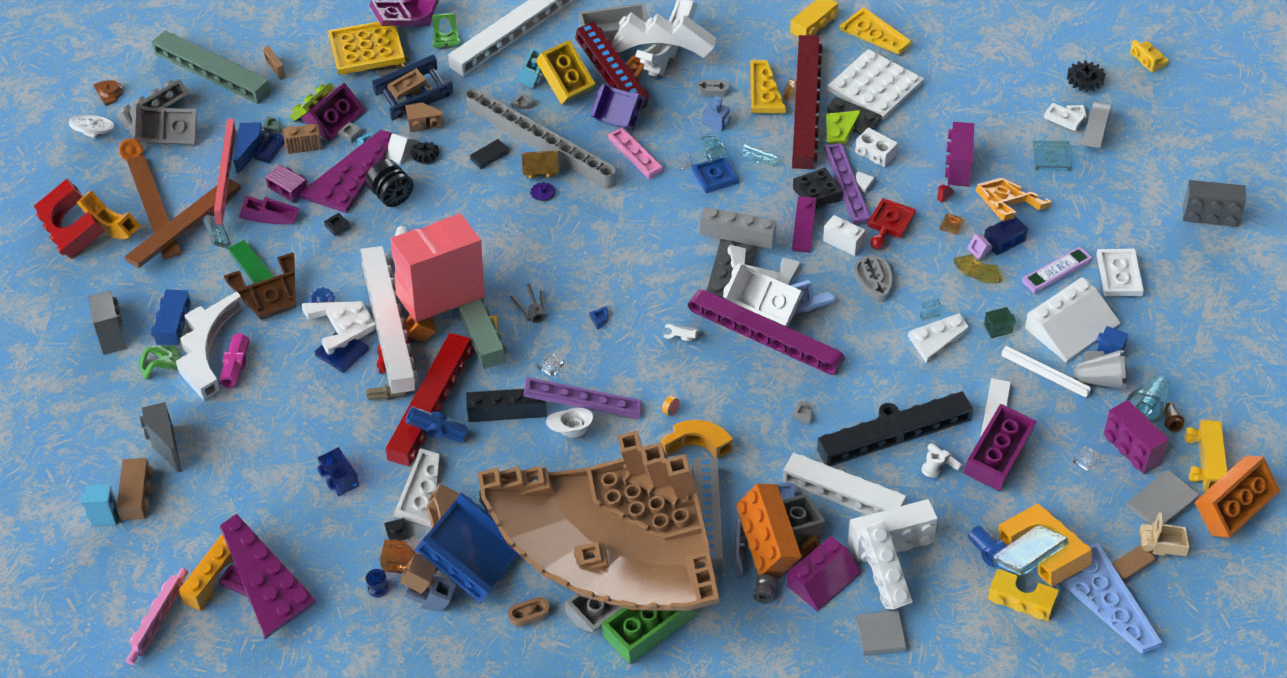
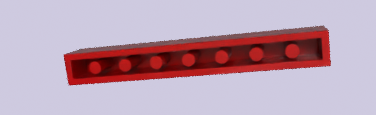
(430, 397)

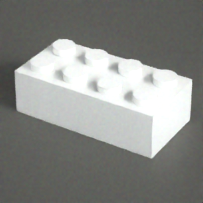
(908, 527)

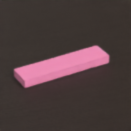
(635, 153)

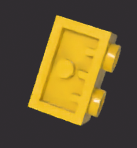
(1148, 55)

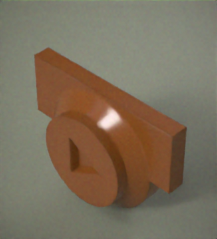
(108, 91)

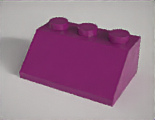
(334, 111)
(823, 573)

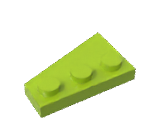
(310, 101)

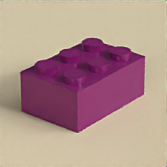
(960, 154)
(1135, 437)

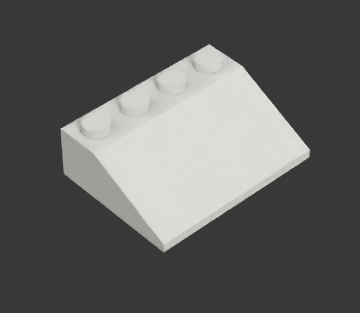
(1071, 319)

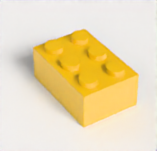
(565, 72)

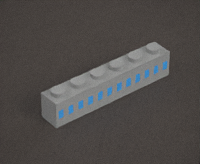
(707, 486)

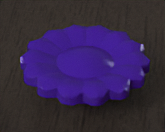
(542, 191)

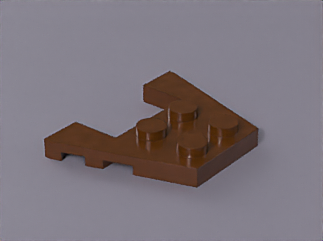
(270, 295)

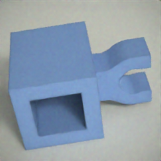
(716, 114)

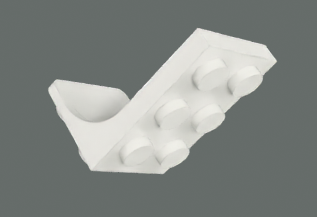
(762, 294)

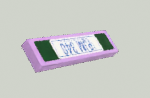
(1056, 269)

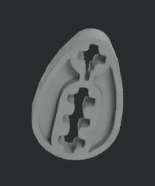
(882, 275)

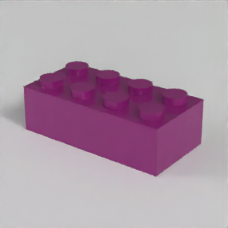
(999, 447)

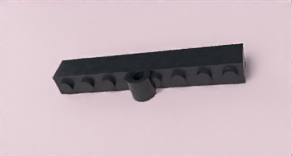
(894, 428)

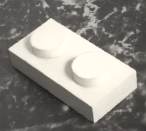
(1064, 117)

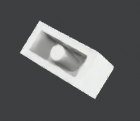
(844, 235)

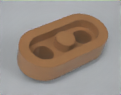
(528, 611)

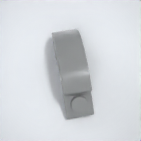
(1096, 124)

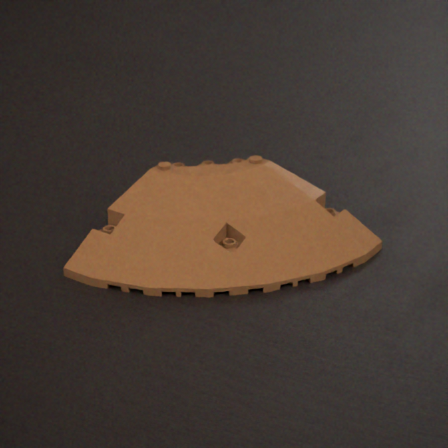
(628, 513)

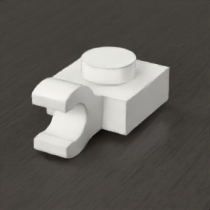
(685, 332)

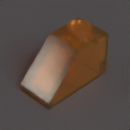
(395, 556)

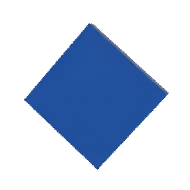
(715, 175)

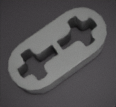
(713, 88)

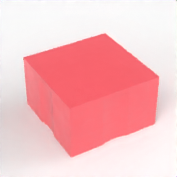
(438, 267)

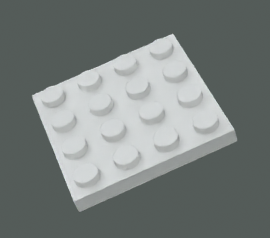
(875, 84)

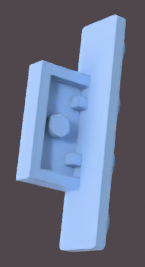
(809, 301)

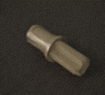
(382, 392)

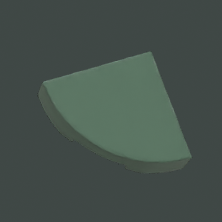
(271, 125)

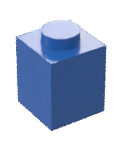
(1111, 340)

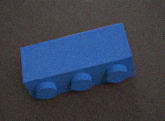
(171, 318)

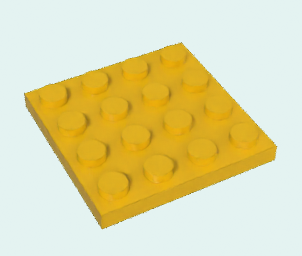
(365, 47)

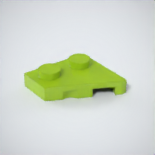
(840, 126)

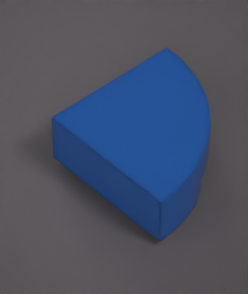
(599, 317)

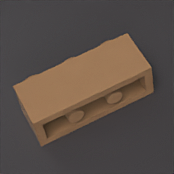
(134, 489)

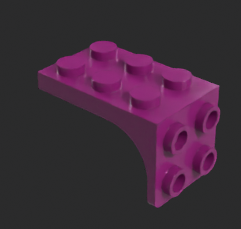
(404, 12)

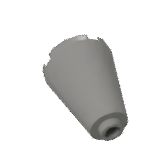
(1104, 370)

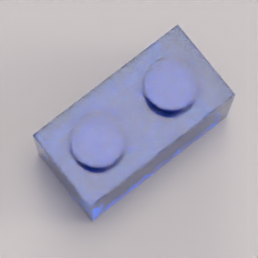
(1006, 235)

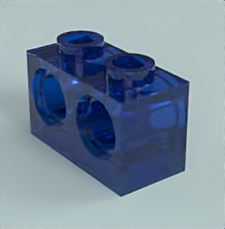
(337, 471)

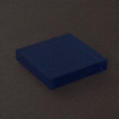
(343, 357)

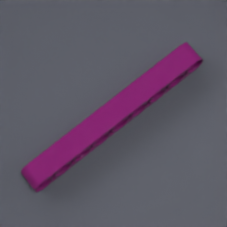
(766, 332)

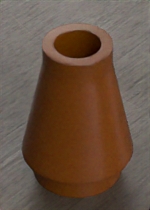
(1172, 418)

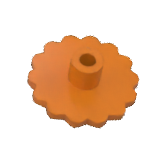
(130, 148)

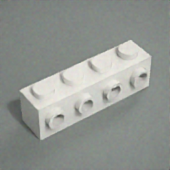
(885, 565)

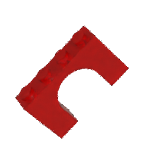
(52, 210)

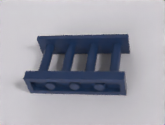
(425, 66)

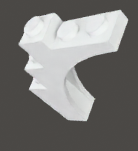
(681, 33)
(657, 56)
(197, 343)

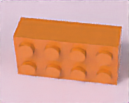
(1237, 496)
(768, 530)

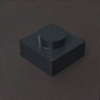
(336, 224)
(397, 529)

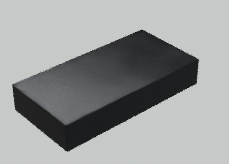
(489, 153)

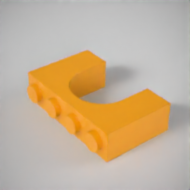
(1064, 562)

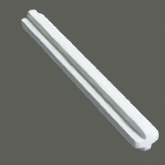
(1046, 371)

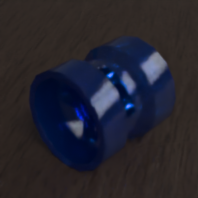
(377, 583)

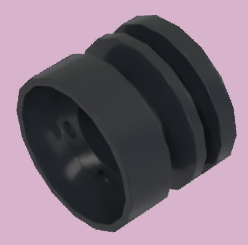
(389, 183)

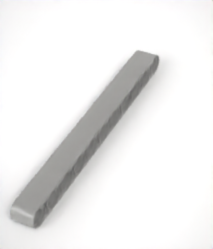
(541, 138)

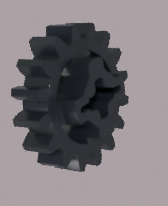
(1086, 76)

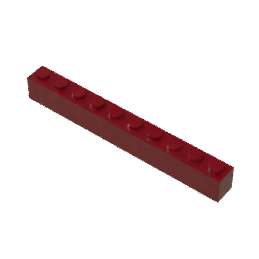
(805, 102)

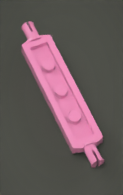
(156, 615)

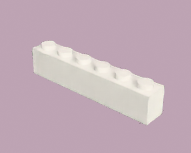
(840, 486)

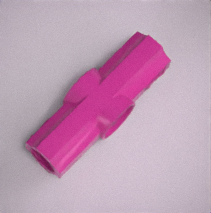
(234, 360)

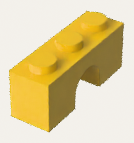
(1037, 603)

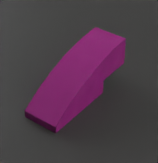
(268, 211)

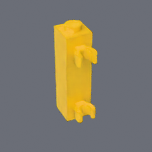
(1211, 452)

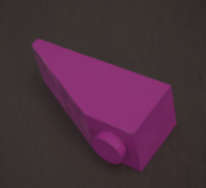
(804, 224)

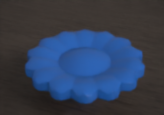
(322, 295)

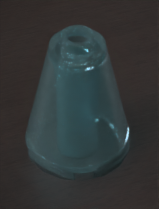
(1151, 398)

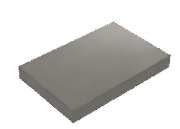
(1164, 495)

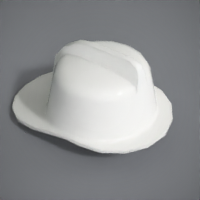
(570, 422)

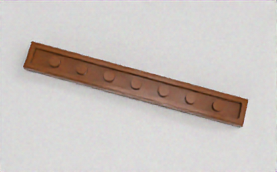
(151, 200)
(177, 226)

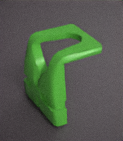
(441, 39)
(167, 355)

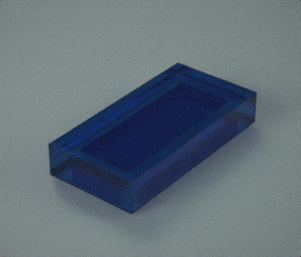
(269, 147)

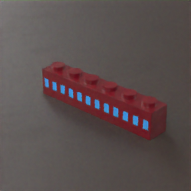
(608, 60)

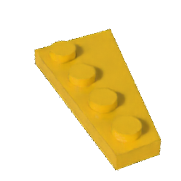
(875, 31)
(763, 89)

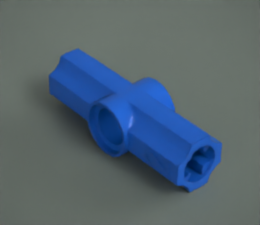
(436, 424)
(987, 545)

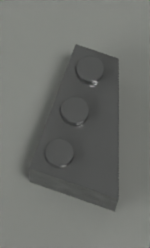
(107, 321)

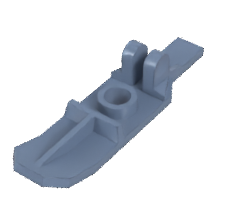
(739, 547)

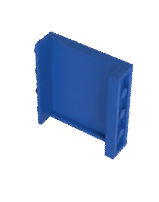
(468, 548)

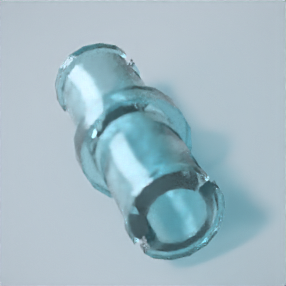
(759, 155)

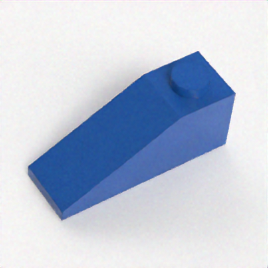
(248, 141)

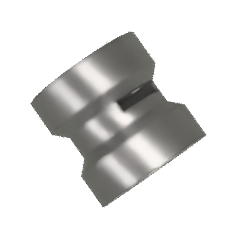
(764, 588)

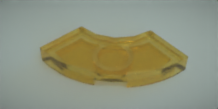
(983, 272)

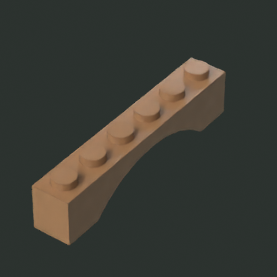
(419, 571)

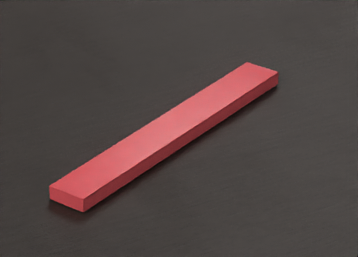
(224, 174)

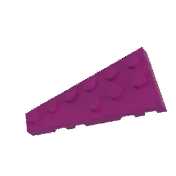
(346, 180)
(268, 584)

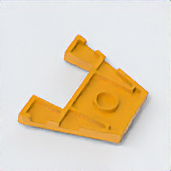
(1002, 193)

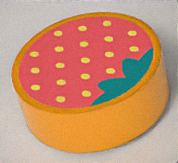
(670, 405)

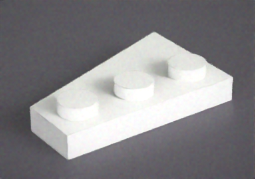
(936, 335)

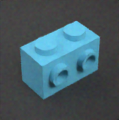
(530, 70)
(100, 505)

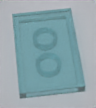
(1030, 550)

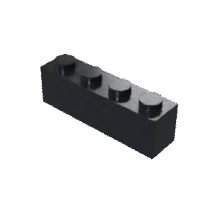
(503, 405)

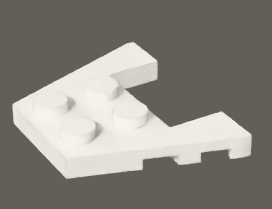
(787, 268)
(348, 318)

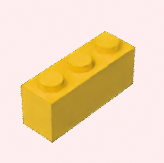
(814, 17)

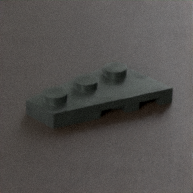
(867, 120)

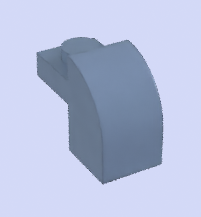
(433, 598)

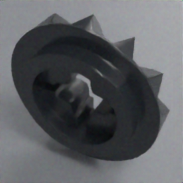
(431, 154)

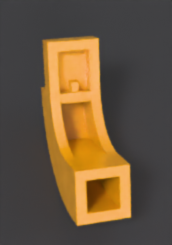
(114, 224)
(698, 433)

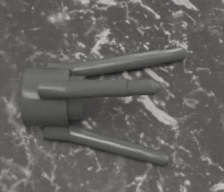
(536, 312)

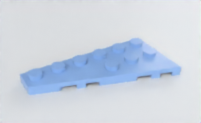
(1110, 599)

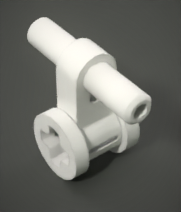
(937, 458)

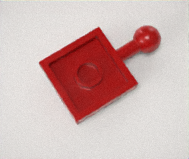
(889, 219)

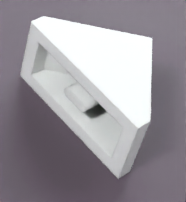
(400, 147)

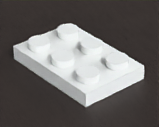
(1119, 272)

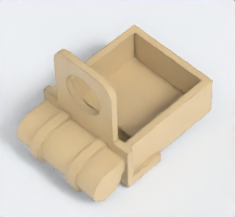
(1164, 538)

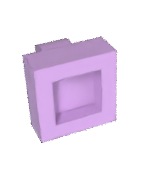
(979, 246)

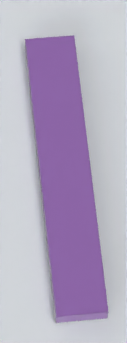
(846, 181)
(582, 398)

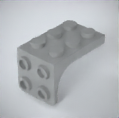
(163, 125)

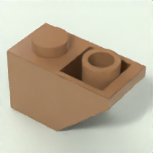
(423, 117)

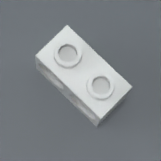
(876, 147)

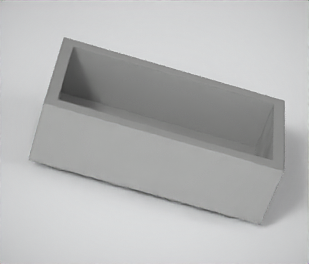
(610, 17)

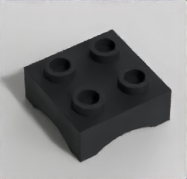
(818, 185)

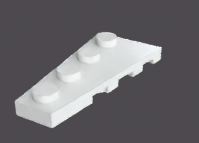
(419, 488)

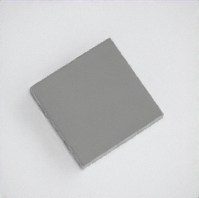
(880, 633)

